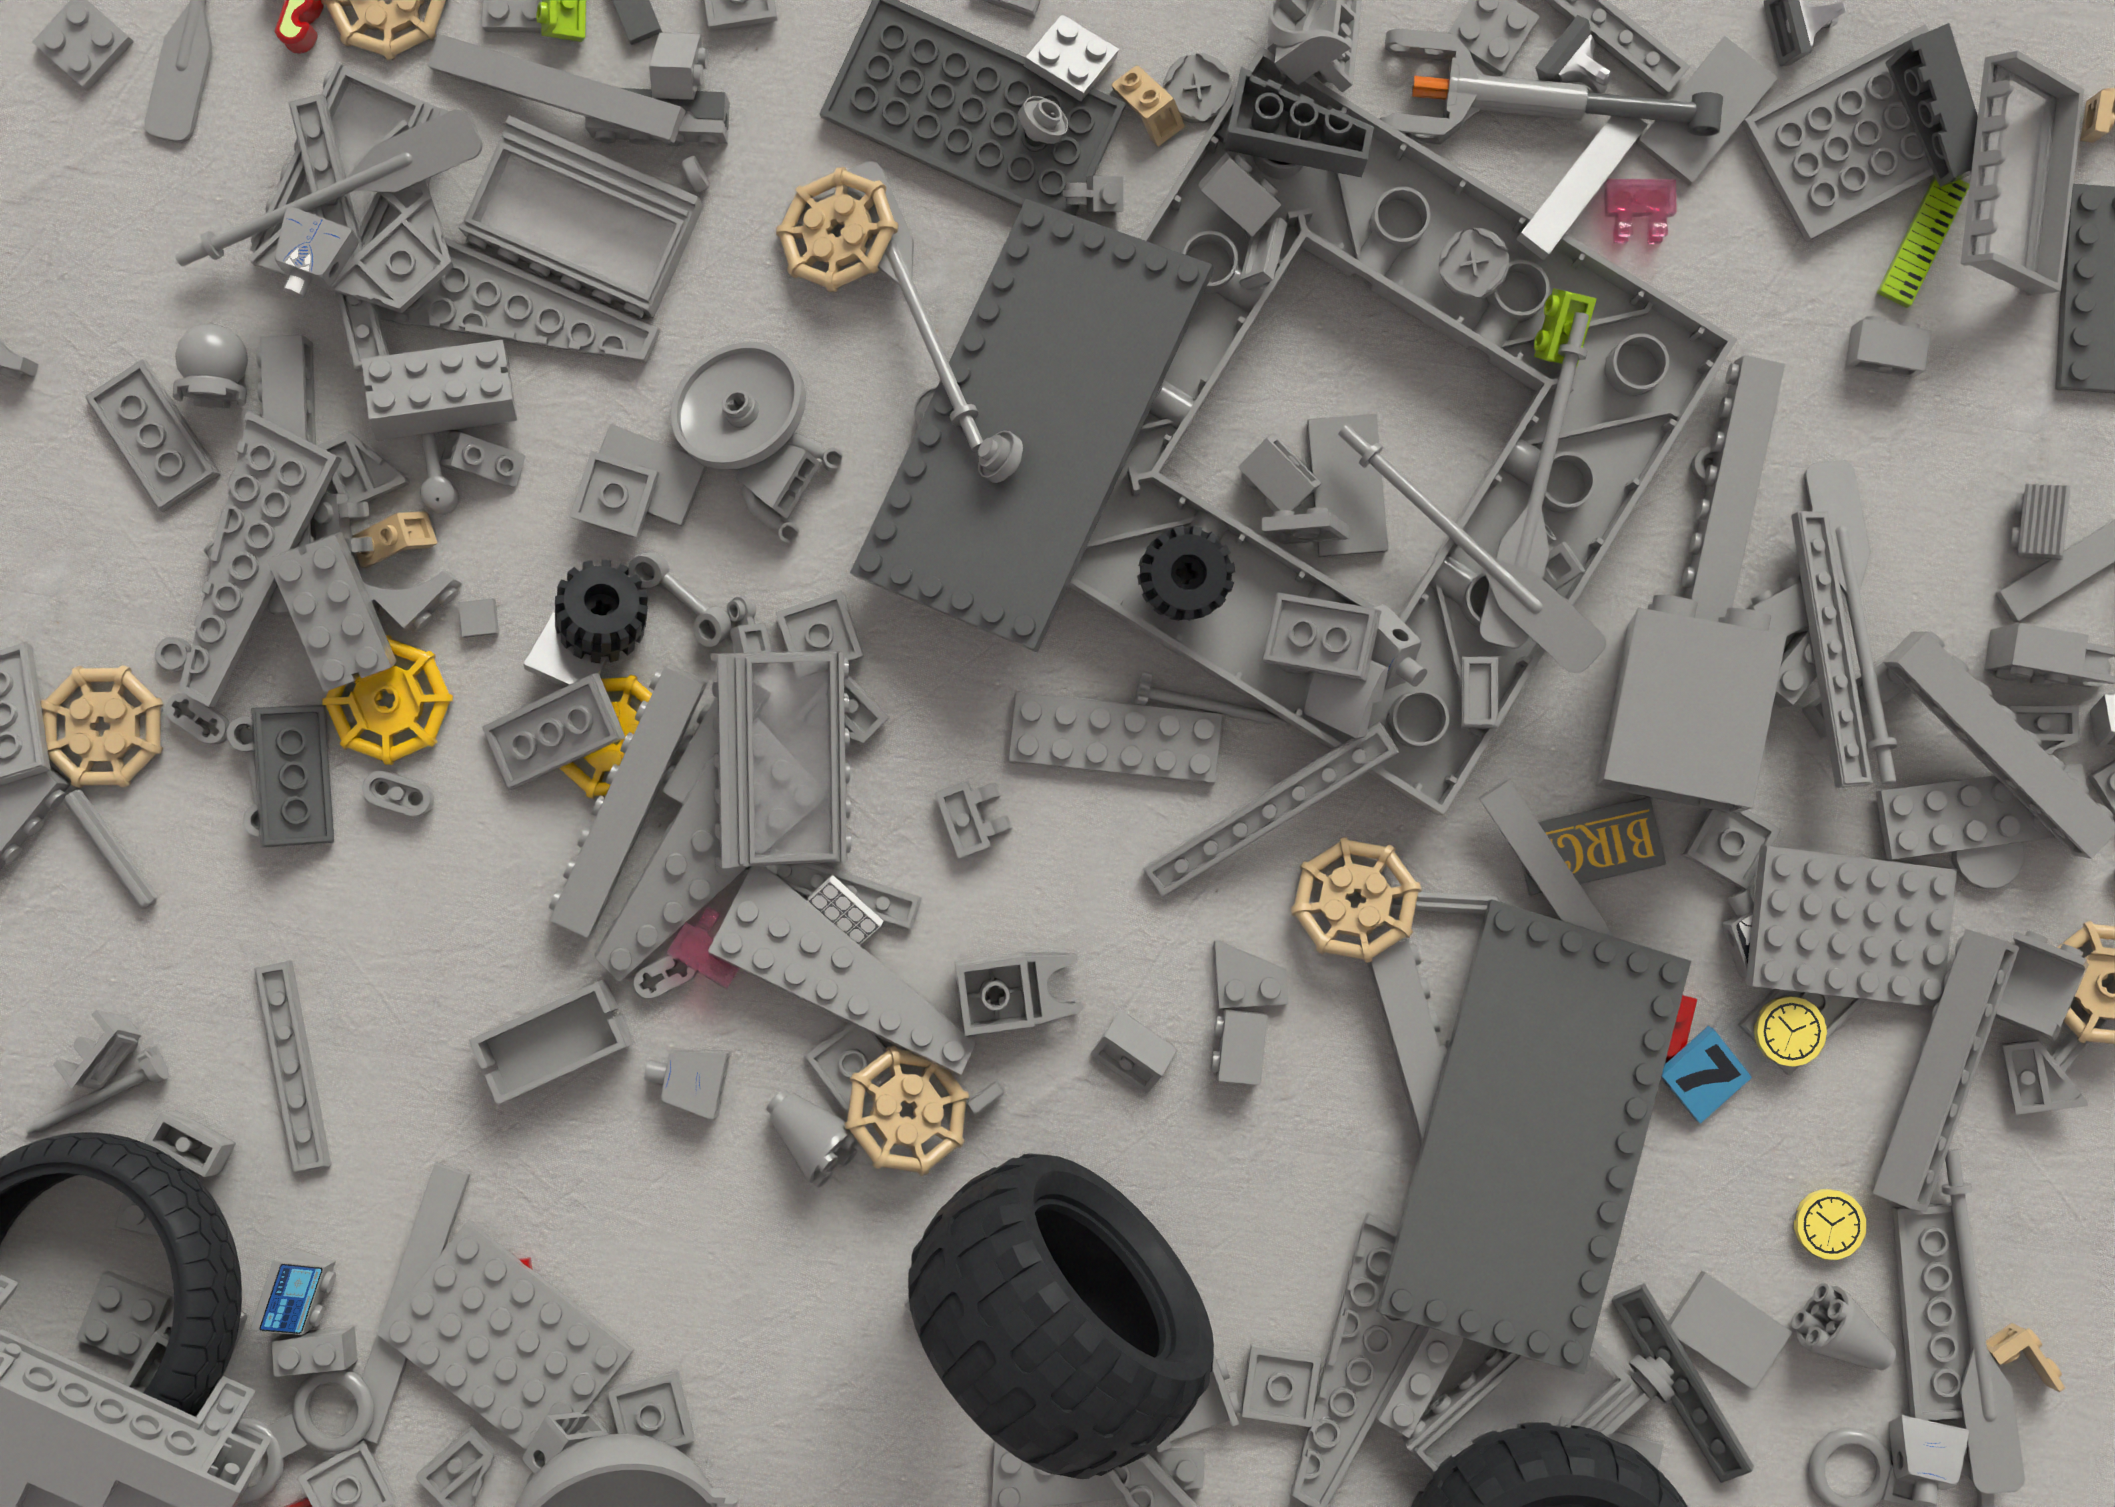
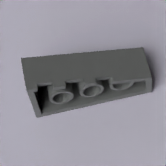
(1937, 101)
(1294, 129)

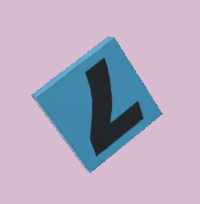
(1704, 1074)

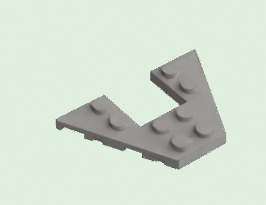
(398, 261)

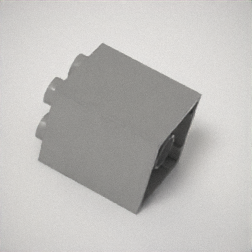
(1692, 705)

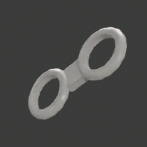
(298, 1430)
(1884, 1485)

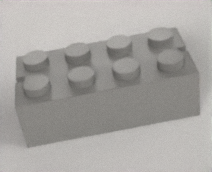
(438, 389)
(332, 611)
(551, 1041)

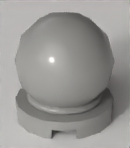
(211, 365)

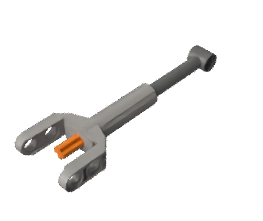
(1469, 91)

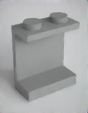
(2041, 985)
(1211, 1408)

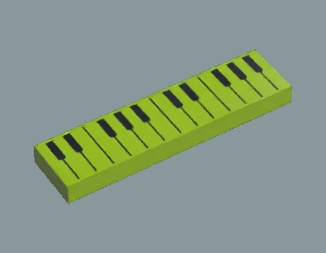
(1922, 241)

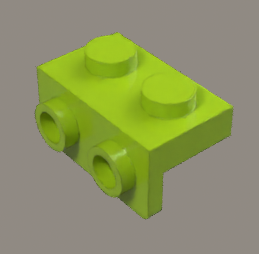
(562, 19)
(1558, 320)

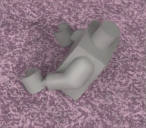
(778, 481)

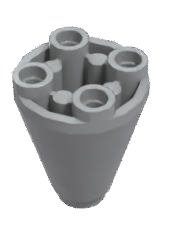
(812, 1136)
(1840, 1329)

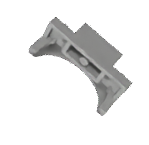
(1315, 39)

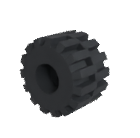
(1205, 560)
(604, 593)

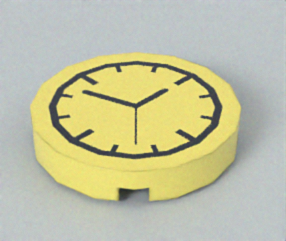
(1790, 1031)
(1830, 1224)

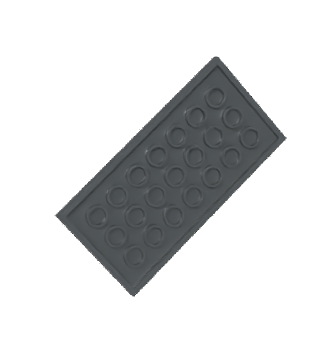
(957, 106)

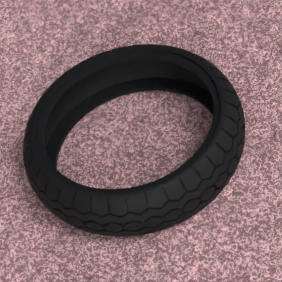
(190, 1228)

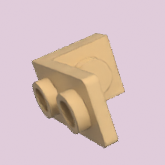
(1151, 103)
(2098, 115)
(396, 534)
(2008, 1343)

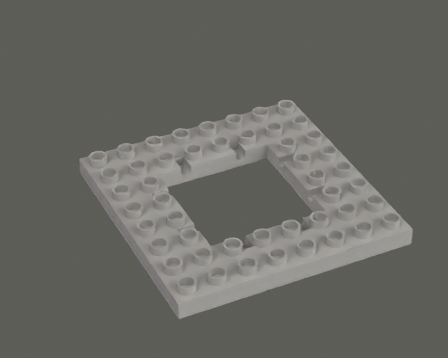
(1621, 418)

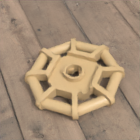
(389, 20)
(824, 217)
(86, 712)
(1367, 915)
(2091, 994)
(903, 1131)

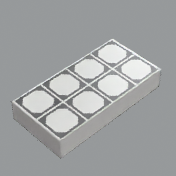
(845, 910)

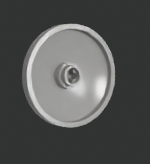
(738, 405)

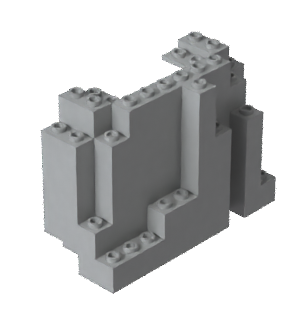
(101, 1444)

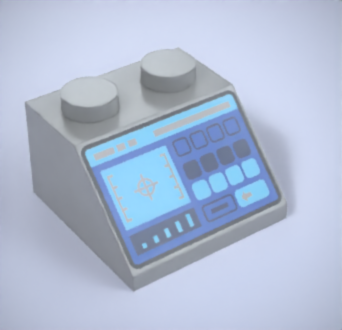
(294, 1293)

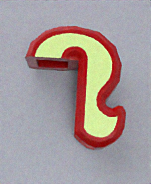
(294, 24)

